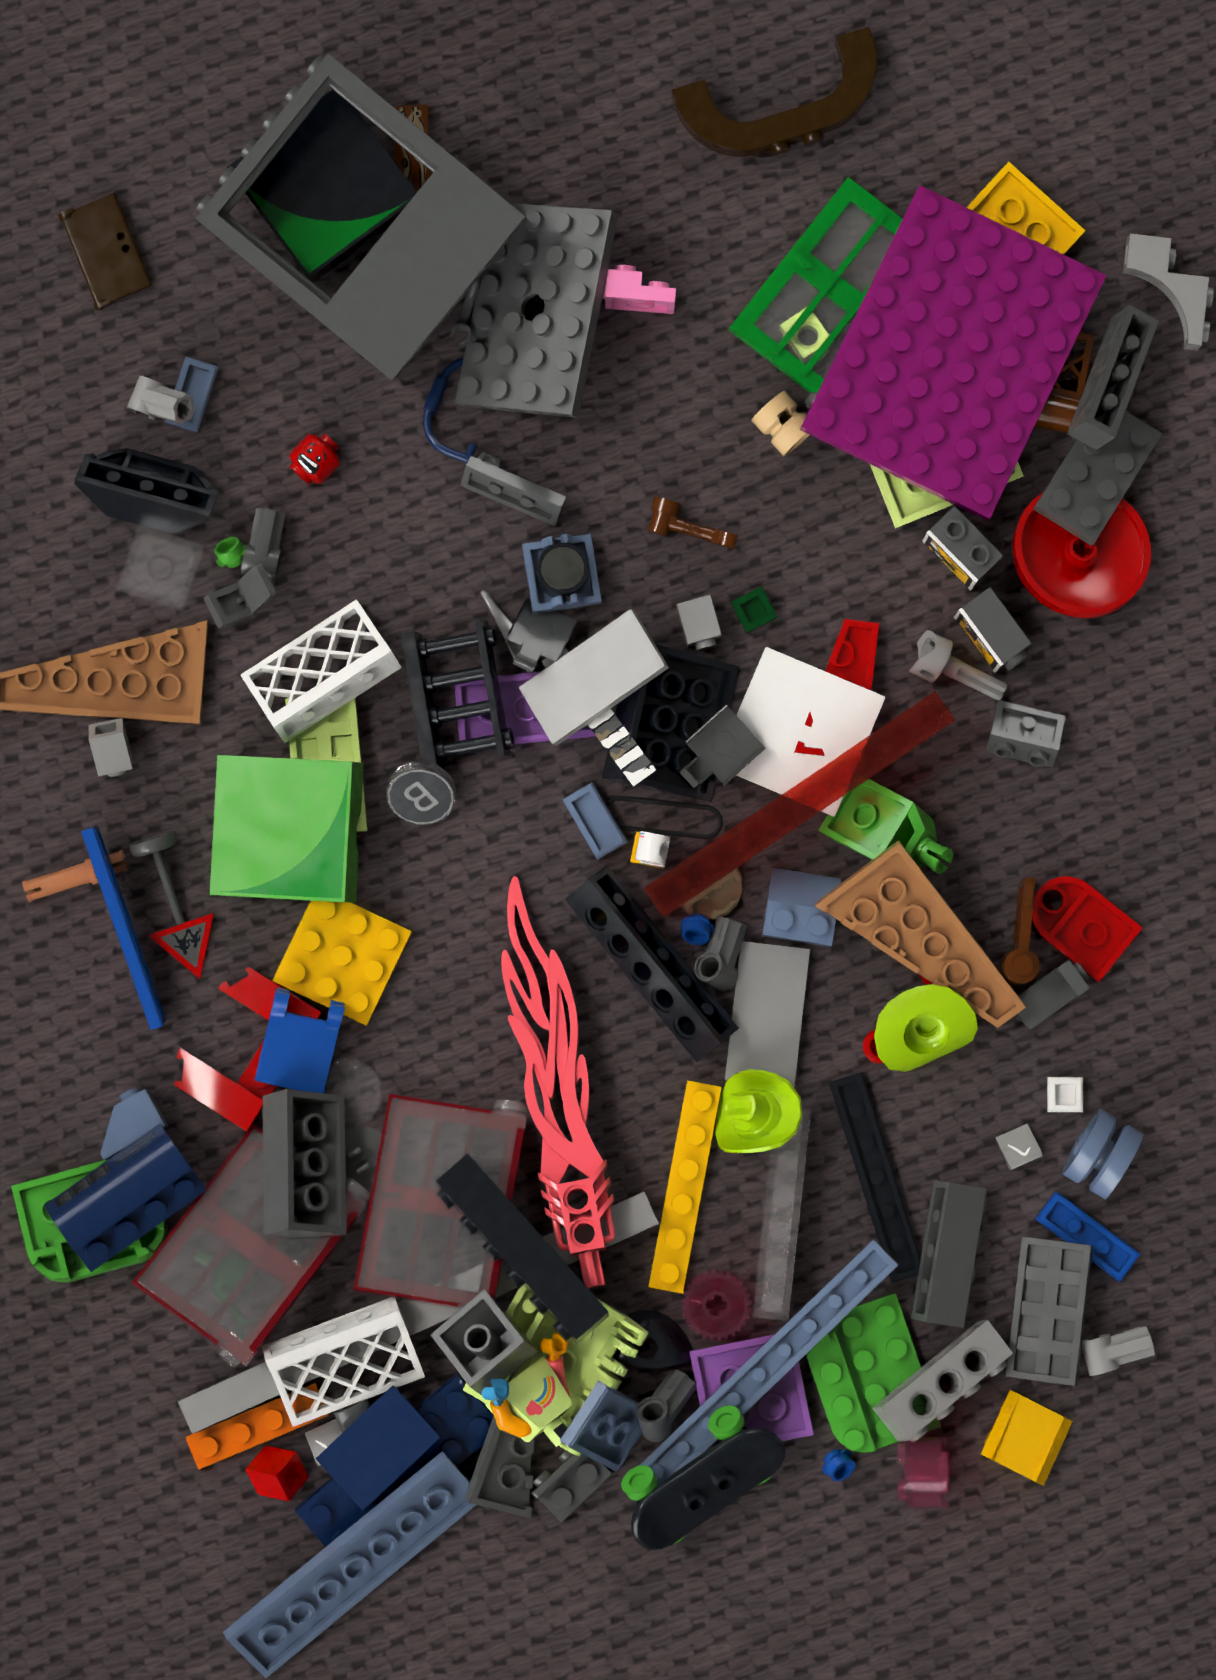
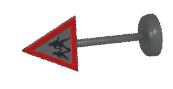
(188, 939)

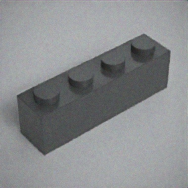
(1113, 377)
(949, 1254)

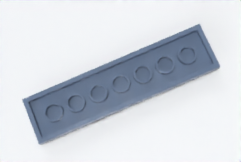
(351, 1566)

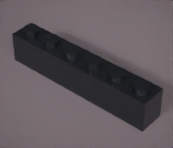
(522, 1250)

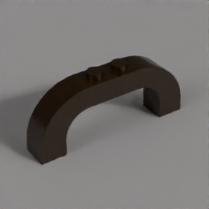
(788, 127)

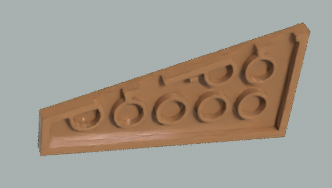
(131, 680)
(910, 921)

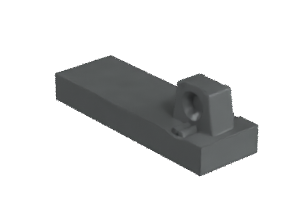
(487, 479)

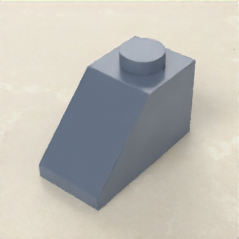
(130, 1120)

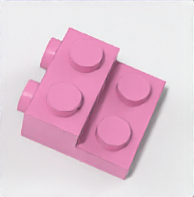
(625, 292)

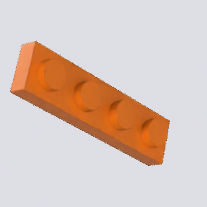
(247, 1430)

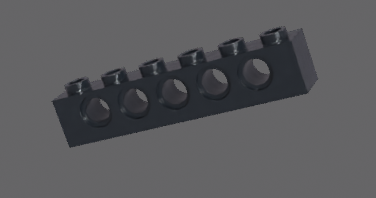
(651, 963)

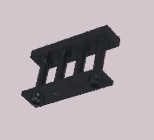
(424, 684)

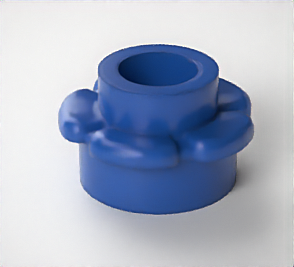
(696, 929)
(838, 1464)

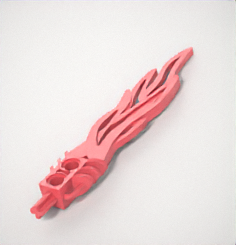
(556, 1149)

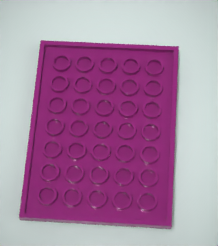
(953, 353)

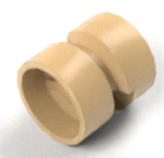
(786, 436)

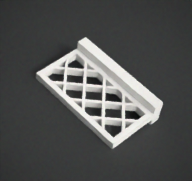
(332, 689)
(326, 1339)

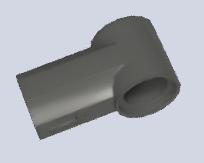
(265, 541)
(721, 955)
(665, 1405)

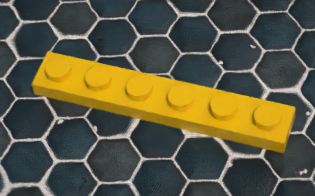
(684, 1187)

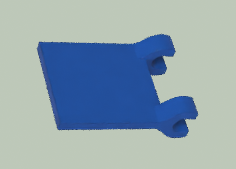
(298, 1047)

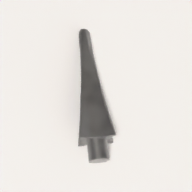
(503, 623)

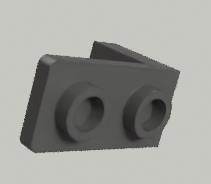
(241, 598)
(1052, 993)

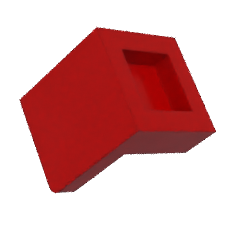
(277, 1473)

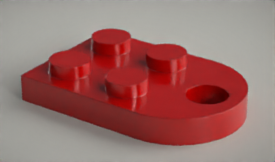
(1085, 926)

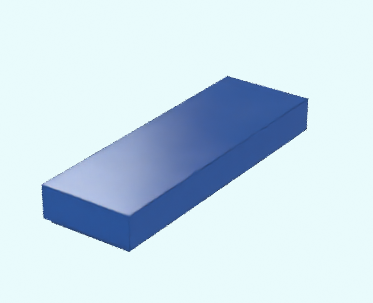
(1076, 1226)

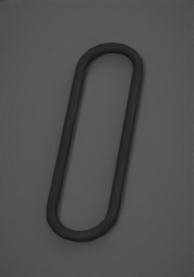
(670, 803)

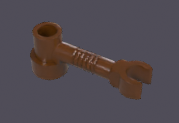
(665, 519)

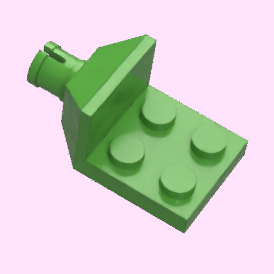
(876, 818)

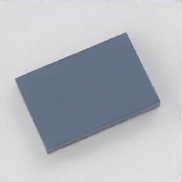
(605, 1427)

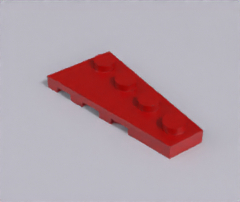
(851, 660)

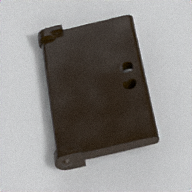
(100, 253)

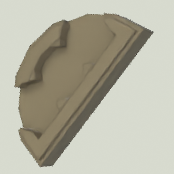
(718, 898)

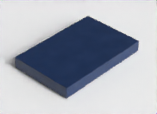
(378, 1448)

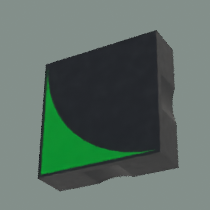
(329, 187)

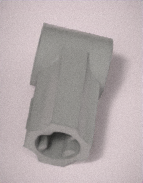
(160, 401)
(1109, 1352)

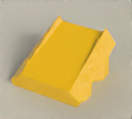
(1026, 1437)

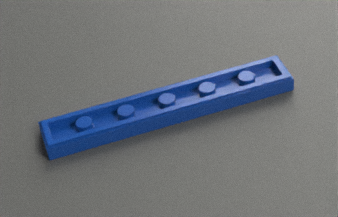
(124, 927)

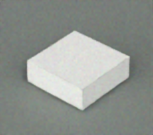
(1064, 1094)

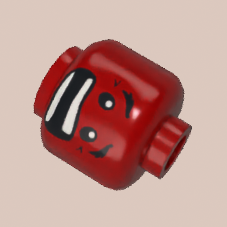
(314, 458)

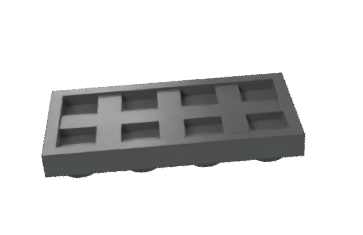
(1095, 481)
(1049, 1311)

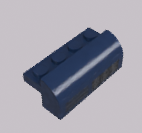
(125, 1198)

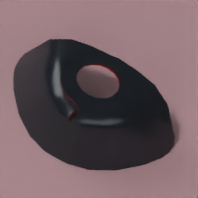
(670, 1338)

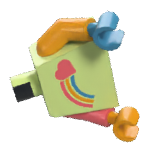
(533, 1398)

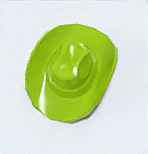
(923, 1027)
(757, 1112)

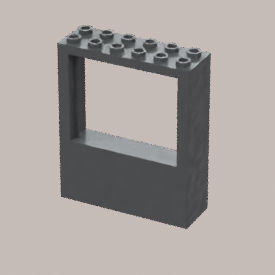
(418, 263)

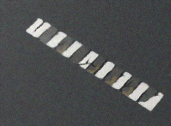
(616, 741)

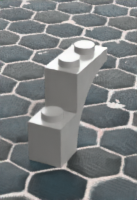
(1150, 259)

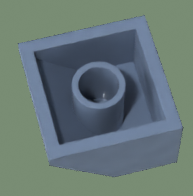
(792, 908)

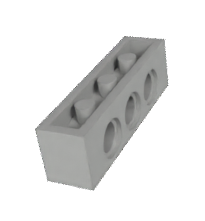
(897, 1408)

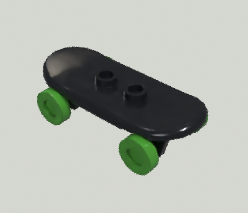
(703, 1485)

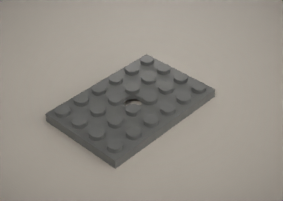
(542, 361)

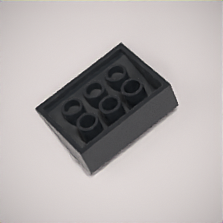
(668, 714)

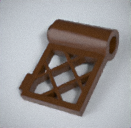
(1061, 403)
(1021, 963)

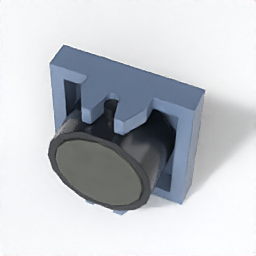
(561, 573)

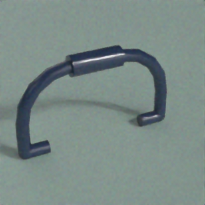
(430, 408)

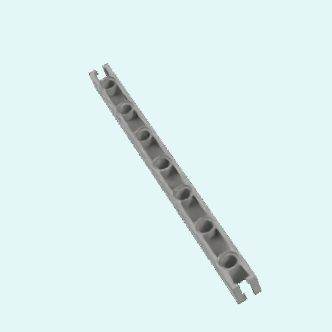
(258, 1385)

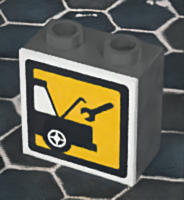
(962, 548)
(993, 631)

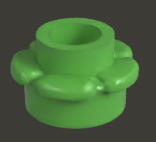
(229, 552)

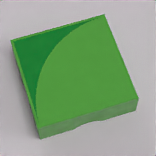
(286, 828)

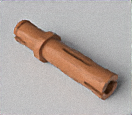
(70, 877)

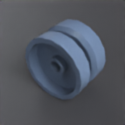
(1098, 1151)

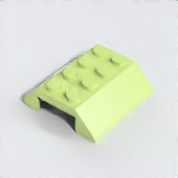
(583, 1362)

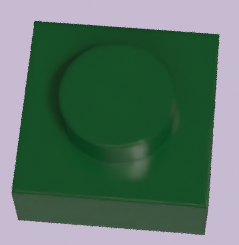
(753, 610)

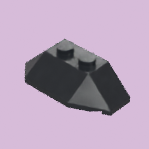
(147, 489)

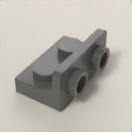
(1025, 734)
(569, 1483)

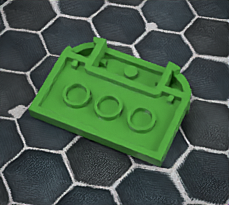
(47, 1246)
(860, 1366)

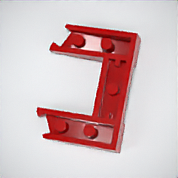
(241, 1100)

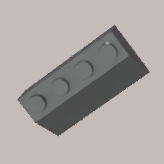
(304, 1164)

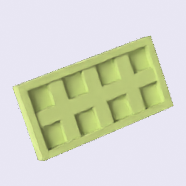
(333, 739)

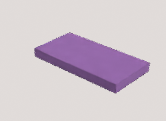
(516, 711)

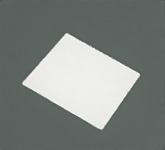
(776, 714)

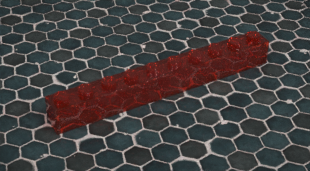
(799, 803)

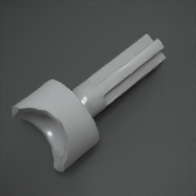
(936, 658)

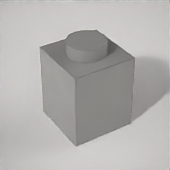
(699, 622)
(110, 747)

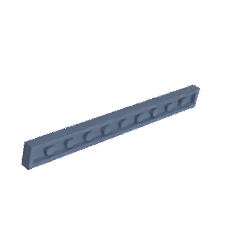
(775, 1357)

